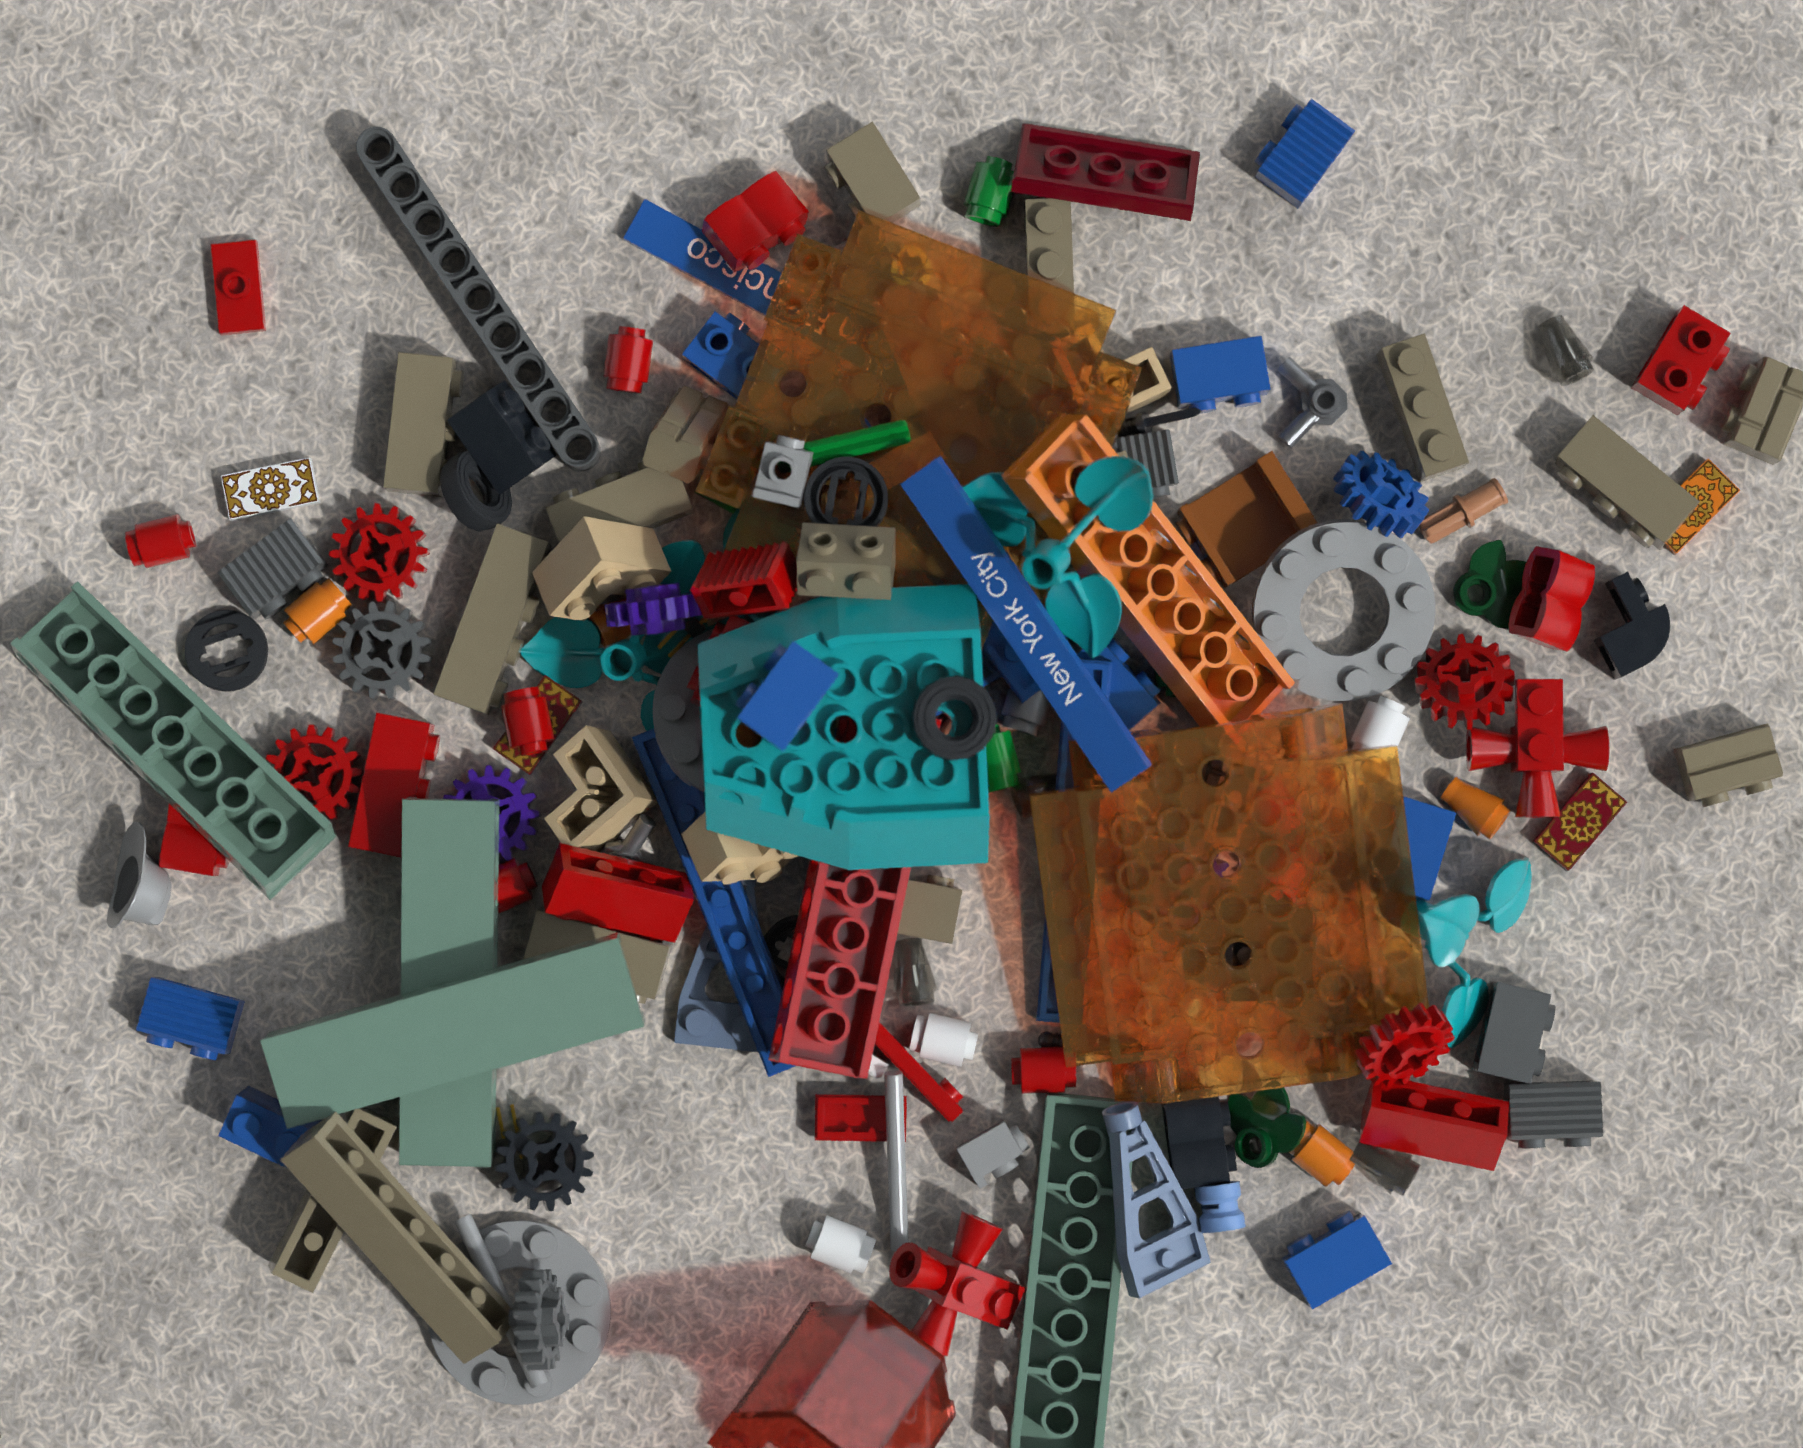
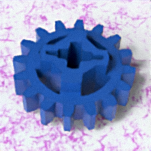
(1381, 494)

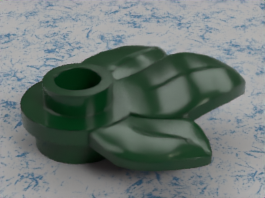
(1498, 579)
(1265, 1119)

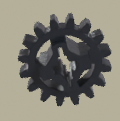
(559, 1173)

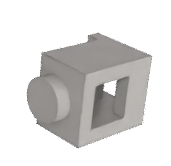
(789, 490)
(993, 1151)

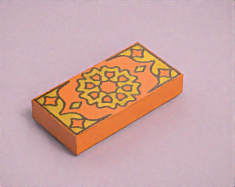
(1713, 491)

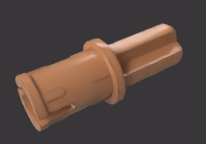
(1463, 511)

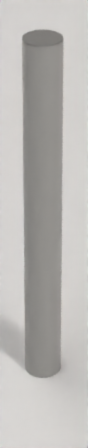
(896, 1158)
(485, 1265)

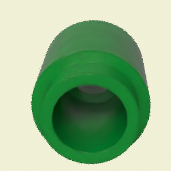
(989, 191)
(1001, 761)

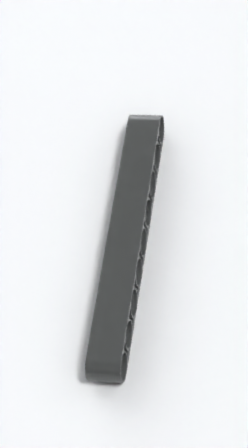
(469, 279)

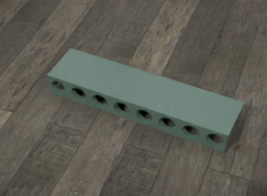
(174, 741)
(446, 935)
(452, 1030)
(1069, 1283)

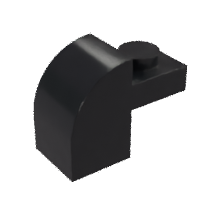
(1642, 634)

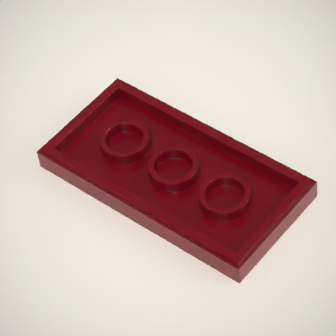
(1106, 172)

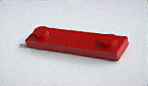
(940, 1095)

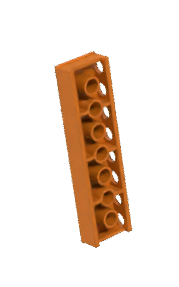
(1162, 602)

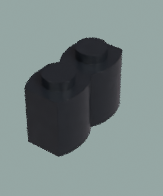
(1197, 1141)

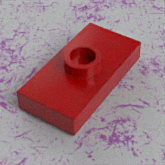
(238, 287)
(851, 1117)

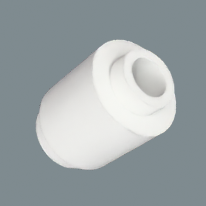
(1380, 724)
(943, 1039)
(840, 1245)

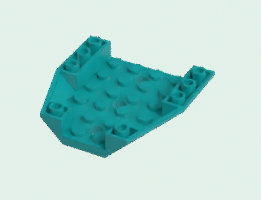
(881, 793)

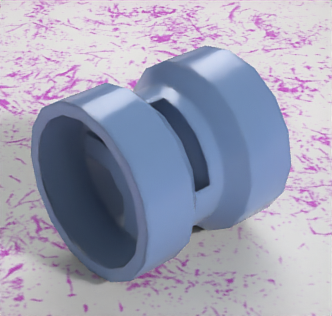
(1220, 1207)

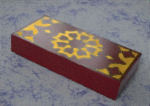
(561, 708)
(1581, 821)

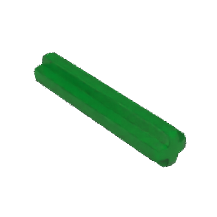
(855, 443)

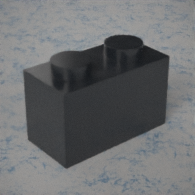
(502, 437)

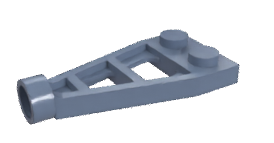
(709, 1021)
(1172, 1252)

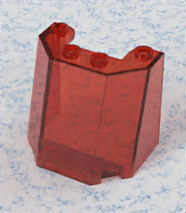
(843, 1383)

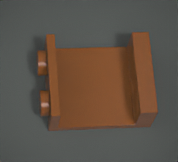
(1244, 519)

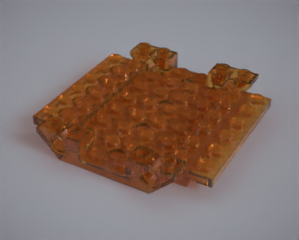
(940, 345)
(1147, 920)

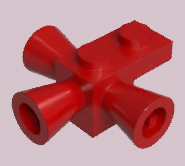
(1537, 746)
(956, 1282)

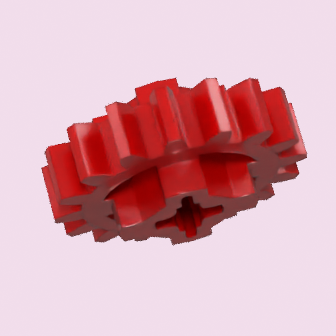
(359, 561)
(1443, 687)
(305, 754)
(1404, 1045)

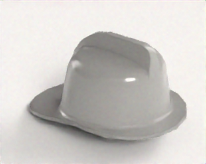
(139, 884)

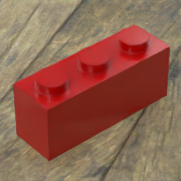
(392, 773)
(617, 893)
(1435, 1123)

